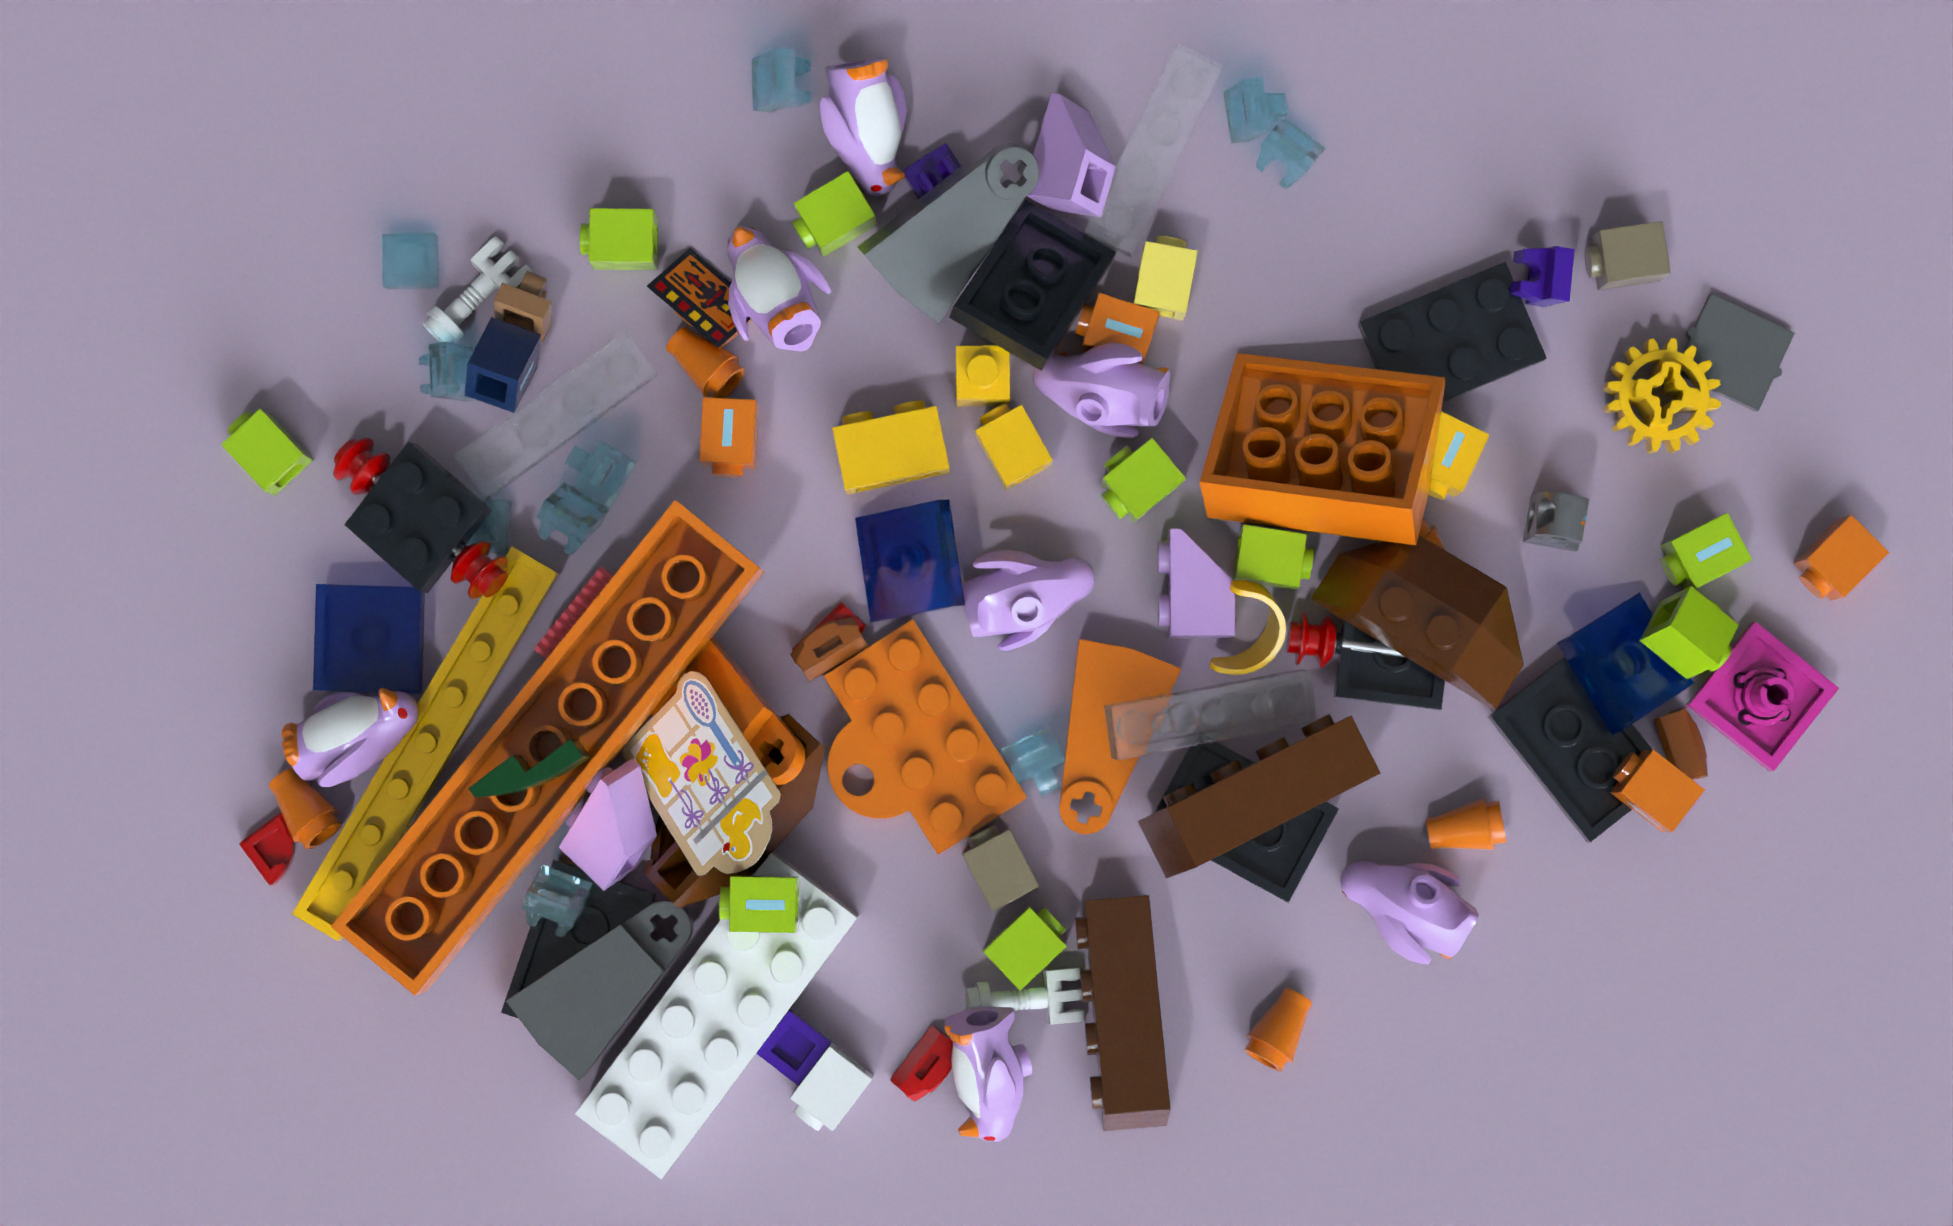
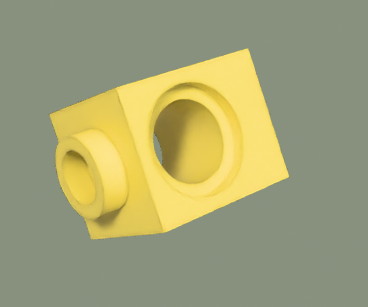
(1165, 277)

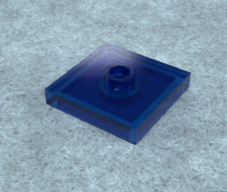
(910, 561)
(368, 638)
(1618, 669)

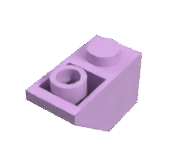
(1071, 160)
(1197, 591)
(612, 827)

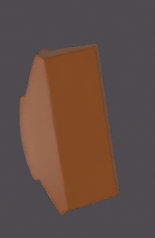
(828, 647)
(1682, 743)

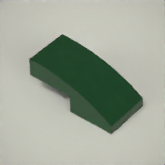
(516, 775)

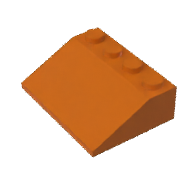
(1324, 448)

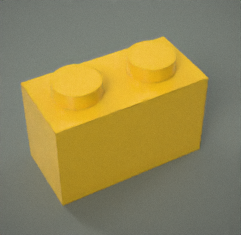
(890, 447)

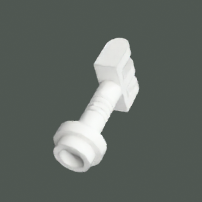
(444, 324)
(1048, 997)

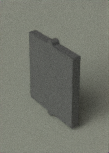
(1741, 348)

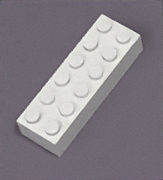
(711, 1027)

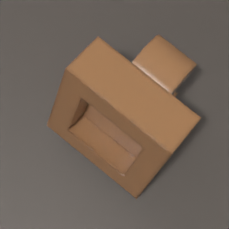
(525, 305)

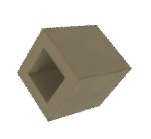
(1628, 256)
(999, 867)

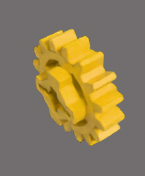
(1639, 393)

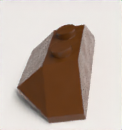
(1429, 612)
(672, 871)

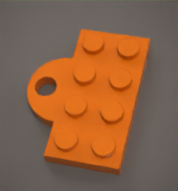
(917, 742)

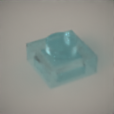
(410, 261)

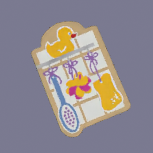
(705, 779)

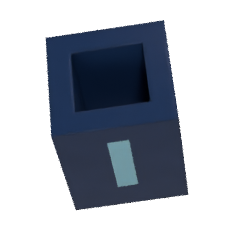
(502, 364)

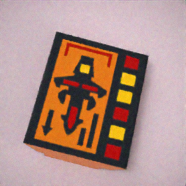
(698, 297)

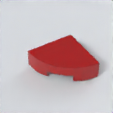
(271, 849)

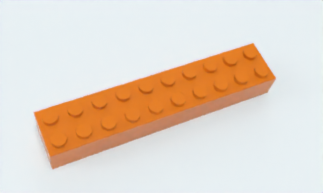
(589, 689)

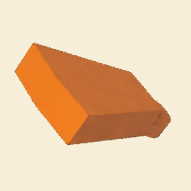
(1103, 677)
(749, 710)

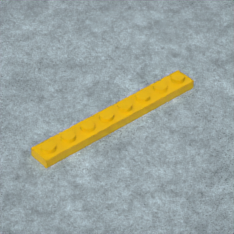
(421, 756)

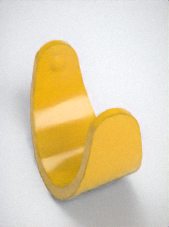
(1269, 642)

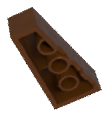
(1258, 797)
(1126, 1013)

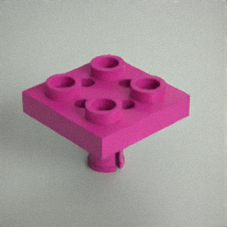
(1794, 692)

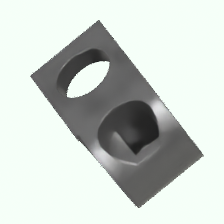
(1556, 520)

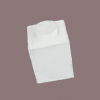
(830, 1089)

